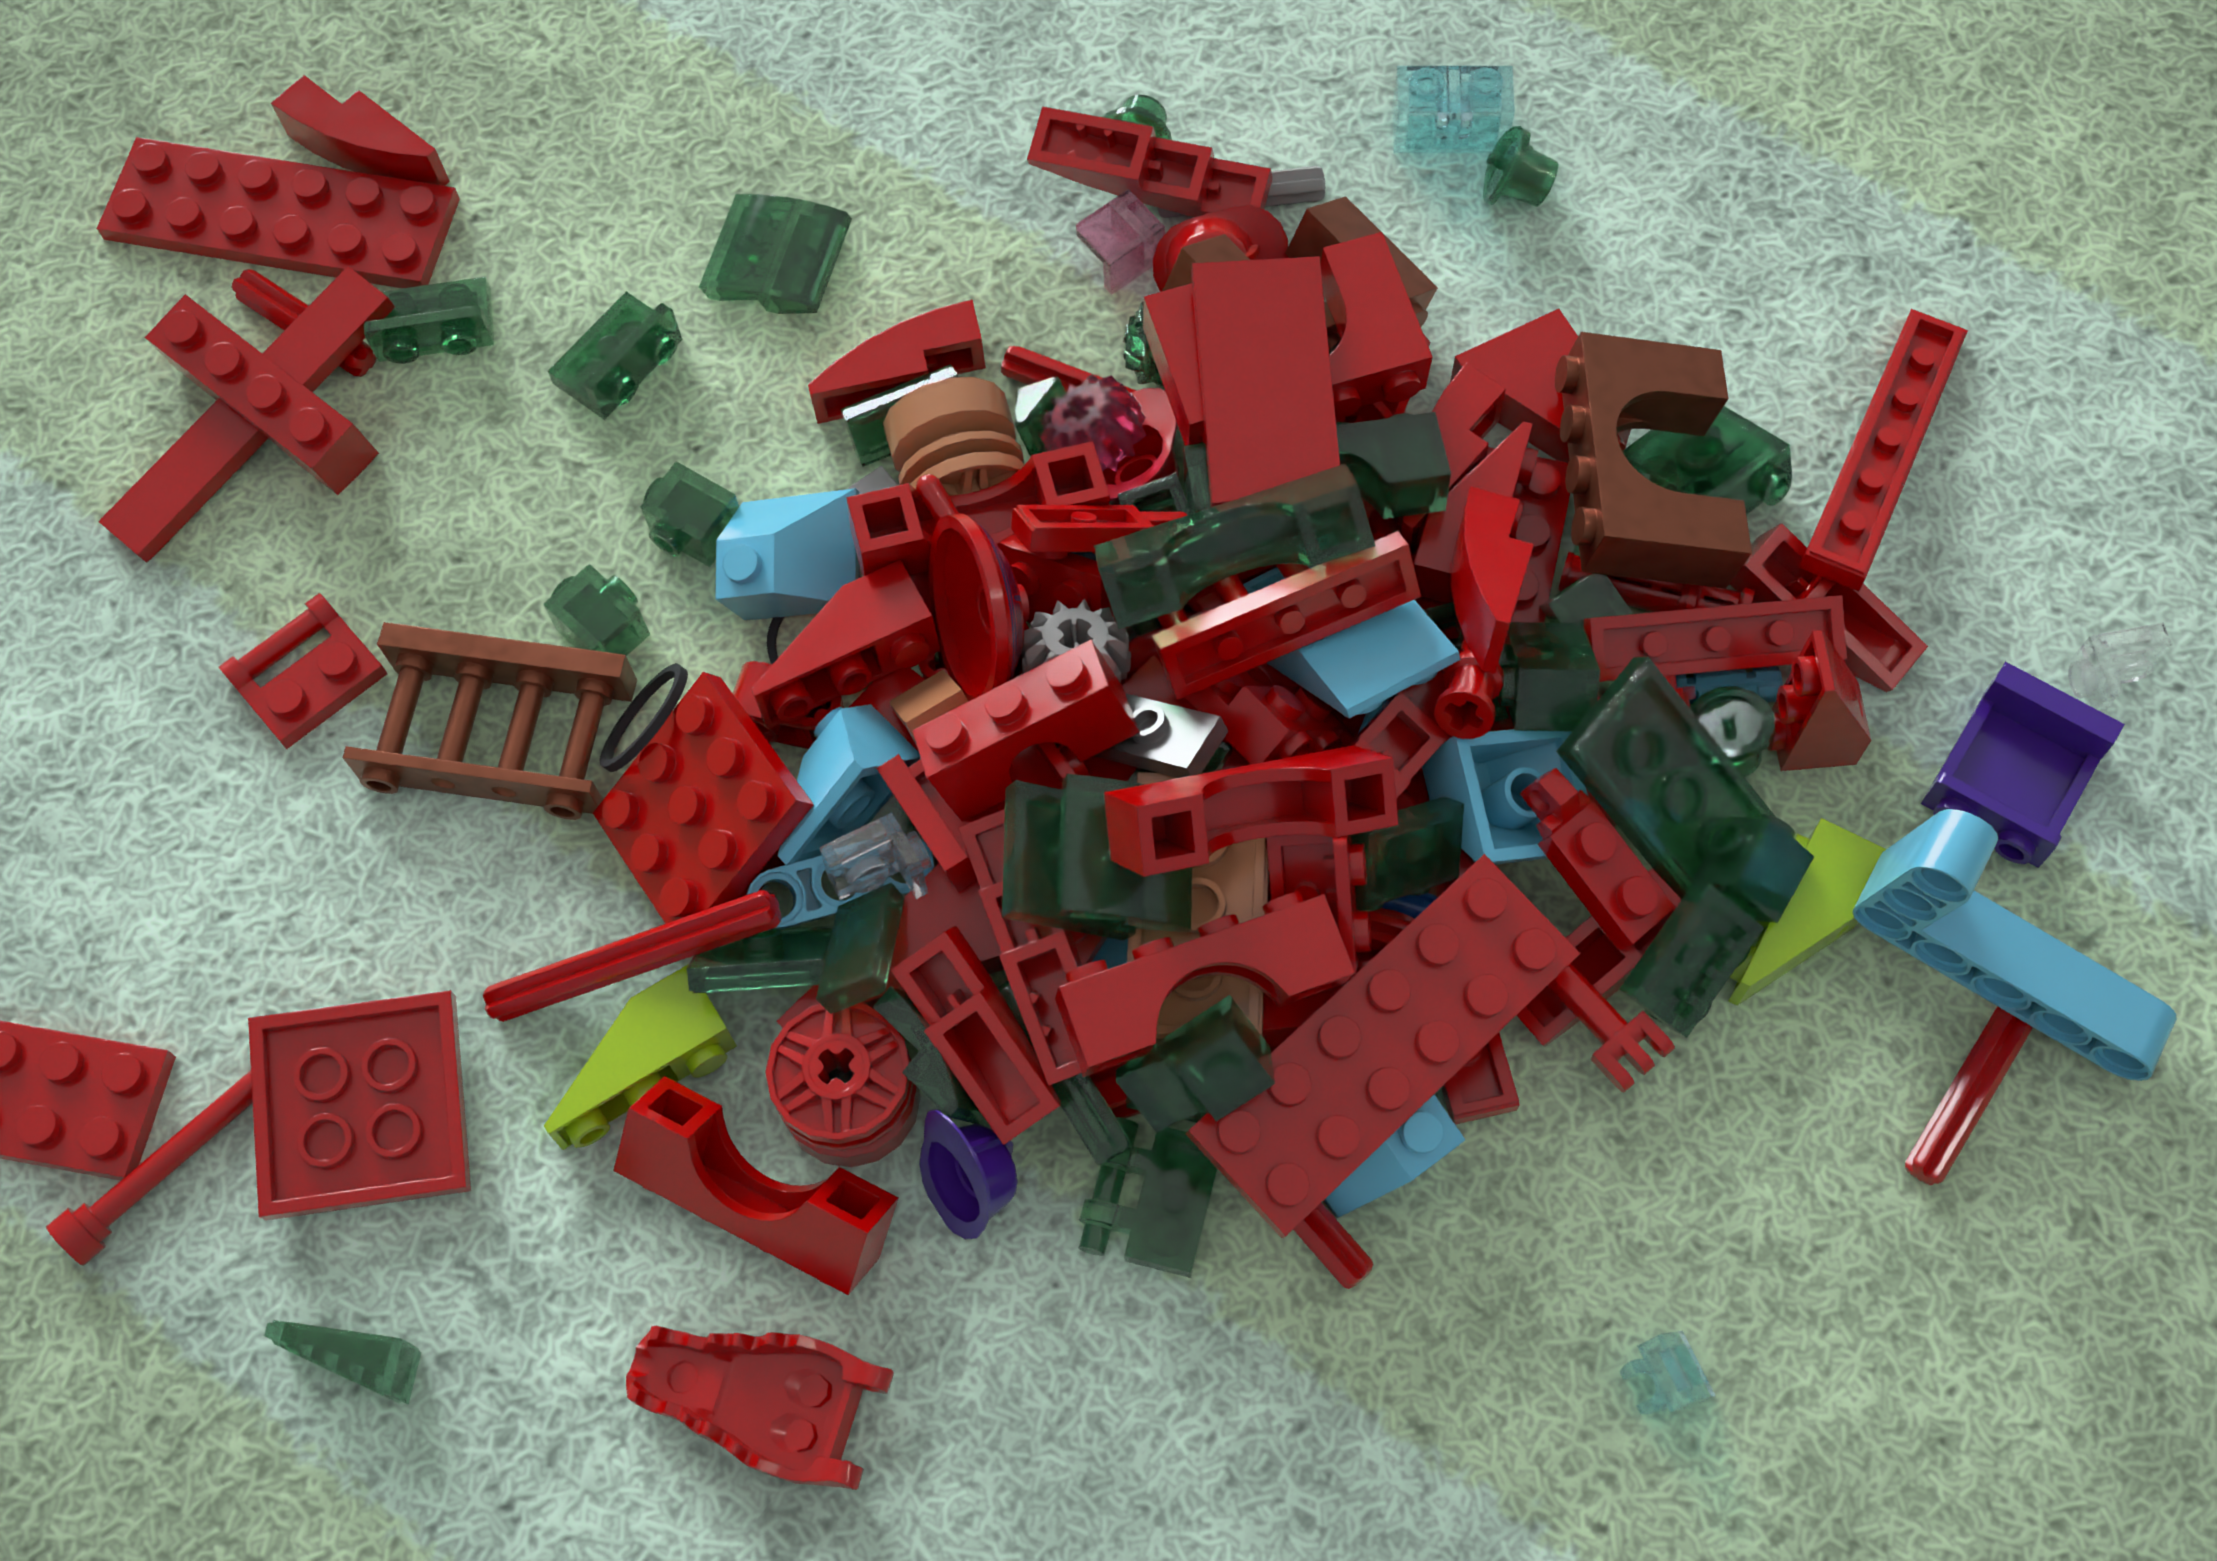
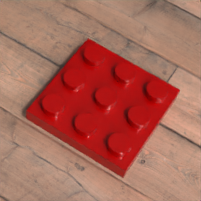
(702, 804)
(358, 1105)

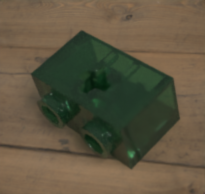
(1548, 676)

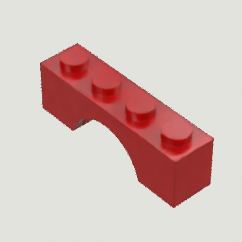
(262, 394)
(898, 526)
(1191, 817)
(1284, 953)
(683, 1152)

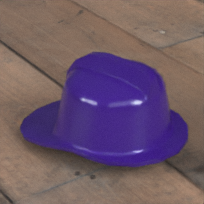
(966, 1173)

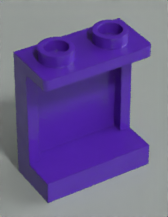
(2023, 763)

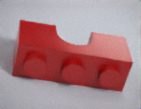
(1060, 701)

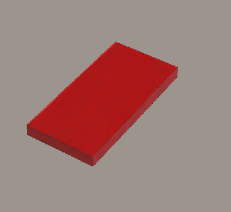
(1263, 373)

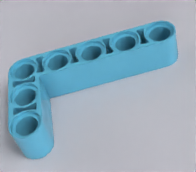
(1928, 907)

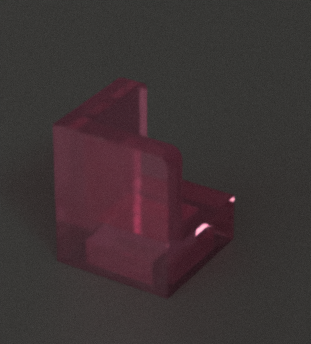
(1122, 238)

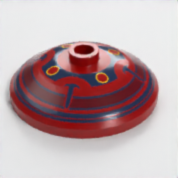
(975, 605)

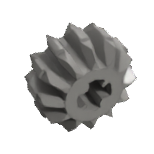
(1069, 628)

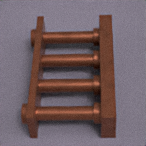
(476, 664)

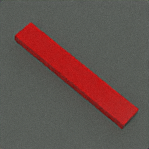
(223, 438)
(1883, 451)

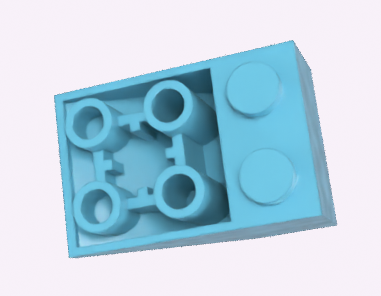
(1367, 660)

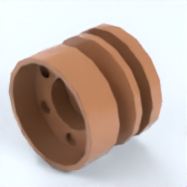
(955, 432)

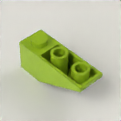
(1817, 911)
(654, 1036)

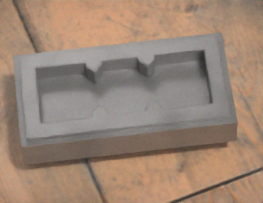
(1170, 739)

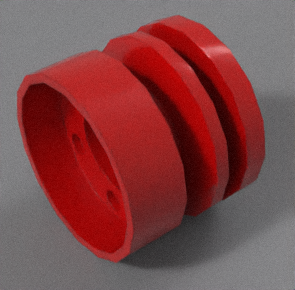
(836, 1119)

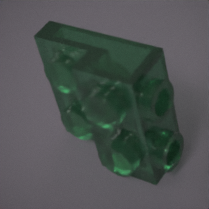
(1728, 462)

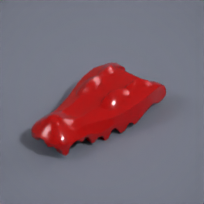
(764, 1399)

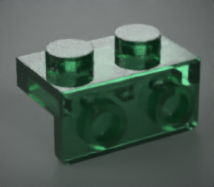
(617, 354)

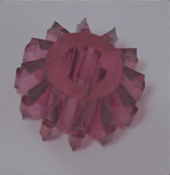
(1096, 413)

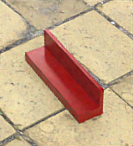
(1715, 636)

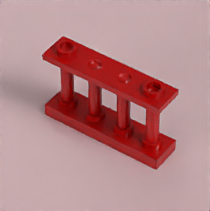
(1282, 615)

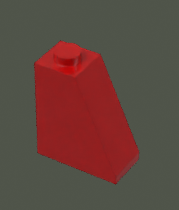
(1526, 366)

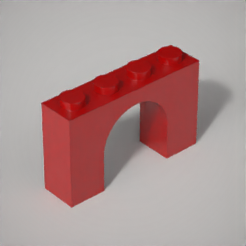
(1380, 336)

